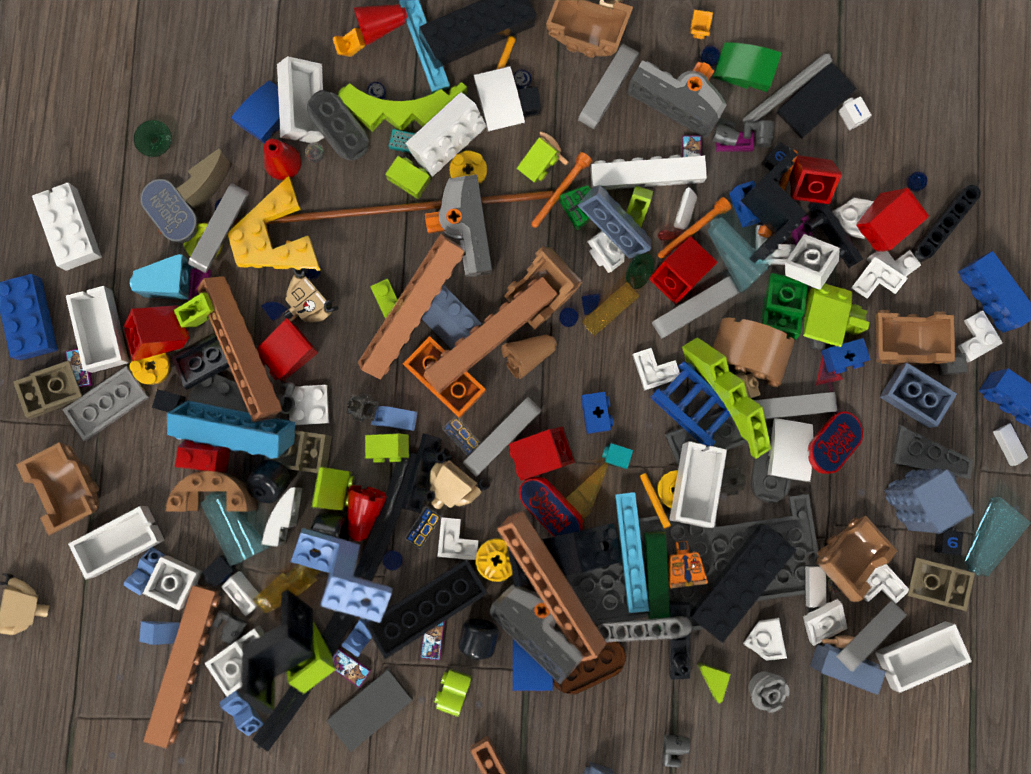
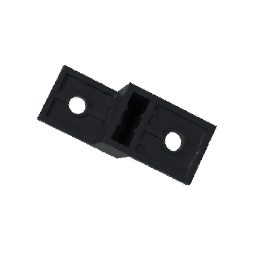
(774, 208)
(576, 552)
(276, 652)

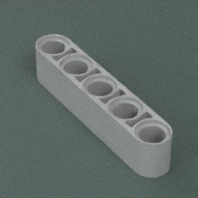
(608, 86)
(218, 227)
(695, 307)
(798, 405)
(502, 436)
(650, 626)
(871, 636)

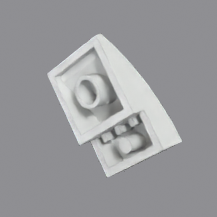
(499, 98)
(790, 450)
(283, 517)
(228, 664)

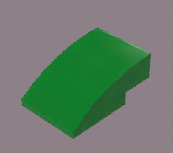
(747, 65)
(784, 304)

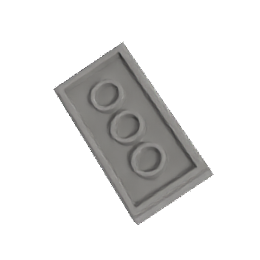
(106, 403)

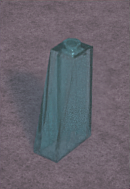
(735, 253)
(232, 530)
(995, 536)

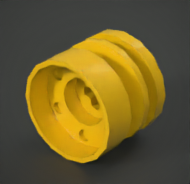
(485, 565)

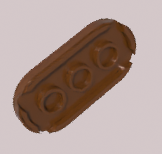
(594, 671)

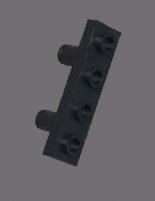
(831, 226)
(419, 481)
(679, 647)

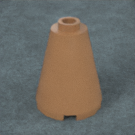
(527, 353)

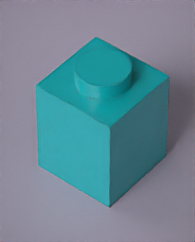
(617, 456)

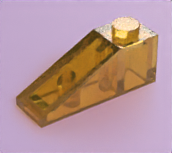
(611, 309)
(585, 494)

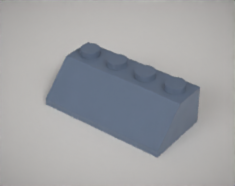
(615, 222)
(449, 318)

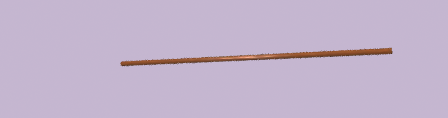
(399, 208)

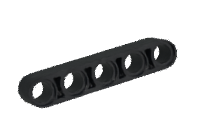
(949, 215)

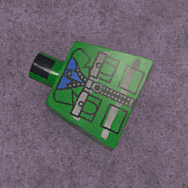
(570, 202)

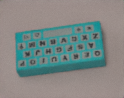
(398, 140)

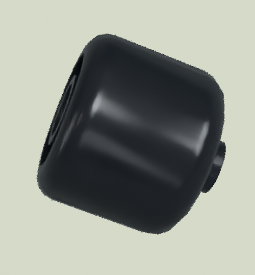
(268, 481)
(331, 525)
(478, 639)

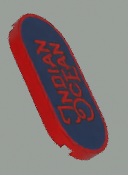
(835, 442)
(549, 506)

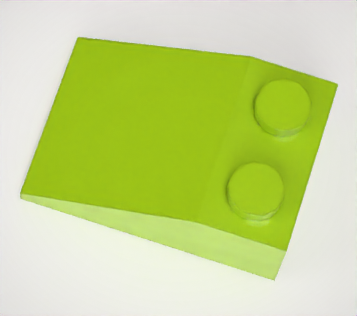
(827, 314)
(332, 488)
(313, 670)

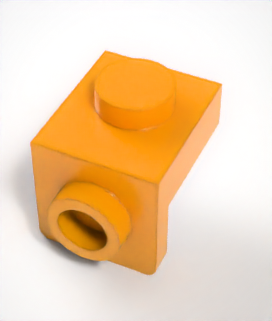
(701, 24)
(350, 43)

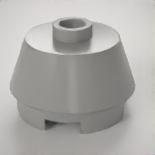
(768, 691)

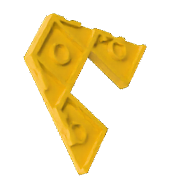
(252, 242)

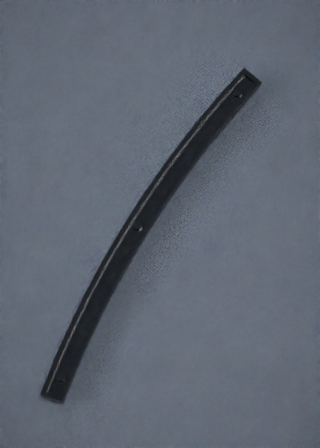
(340, 620)

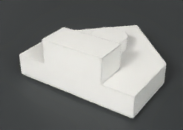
(850, 214)
(605, 252)
(767, 639)

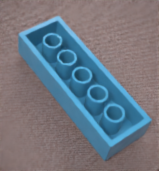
(230, 429)

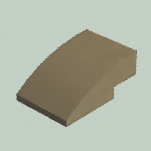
(205, 179)
(47, 390)
(306, 453)
(941, 584)

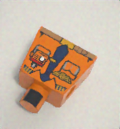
(685, 567)

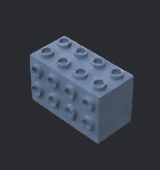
(928, 500)

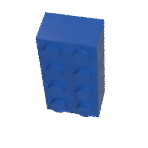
(997, 292)
(26, 317)
(1010, 393)

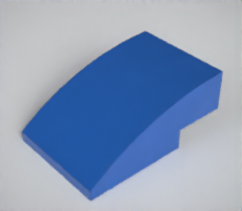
(260, 112)
(528, 673)

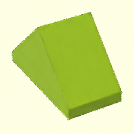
(716, 680)

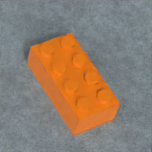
(457, 396)

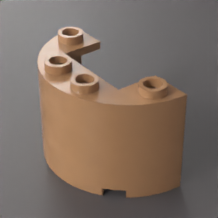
(588, 26)
(556, 273)
(914, 338)
(754, 349)
(62, 486)
(187, 492)
(854, 556)

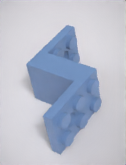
(342, 589)

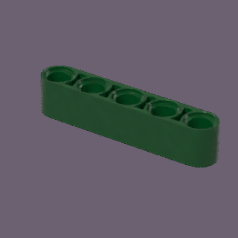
(657, 575)

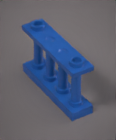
(677, 410)

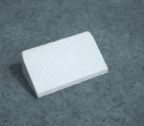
(685, 209)
(1010, 445)
(815, 586)
(241, 592)

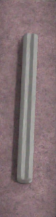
(788, 89)

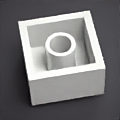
(812, 261)
(172, 582)

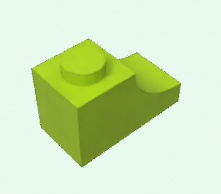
(639, 204)
(194, 311)
(857, 320)

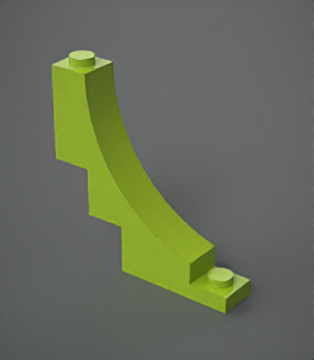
(400, 114)
(731, 389)

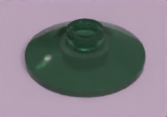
(147, 132)
(640, 270)

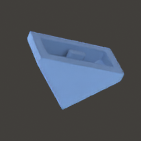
(158, 632)

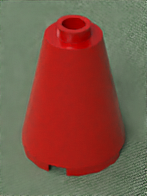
(379, 20)
(281, 159)
(363, 510)

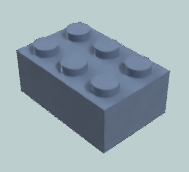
(918, 395)
(865, 676)

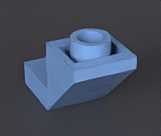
(395, 418)
(140, 577)
(357, 638)
(244, 714)

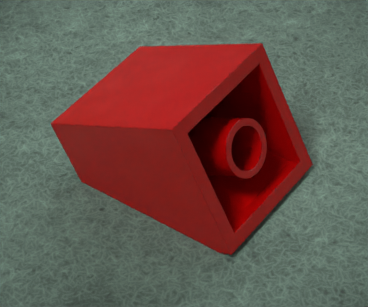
(814, 179)
(891, 219)
(682, 270)
(154, 332)
(285, 350)
(541, 453)
(202, 456)

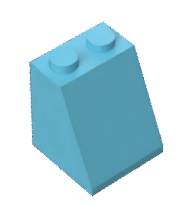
(163, 279)

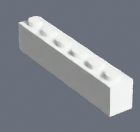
(649, 173)

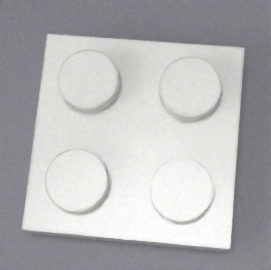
(310, 405)
(825, 622)

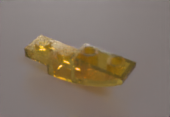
(296, 581)

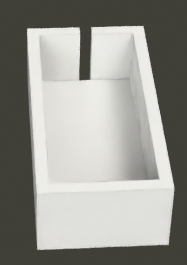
(296, 85)
(446, 134)
(66, 226)
(97, 329)
(698, 485)
(116, 542)
(923, 656)

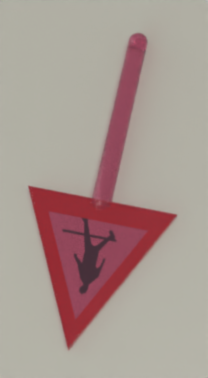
(825, 377)

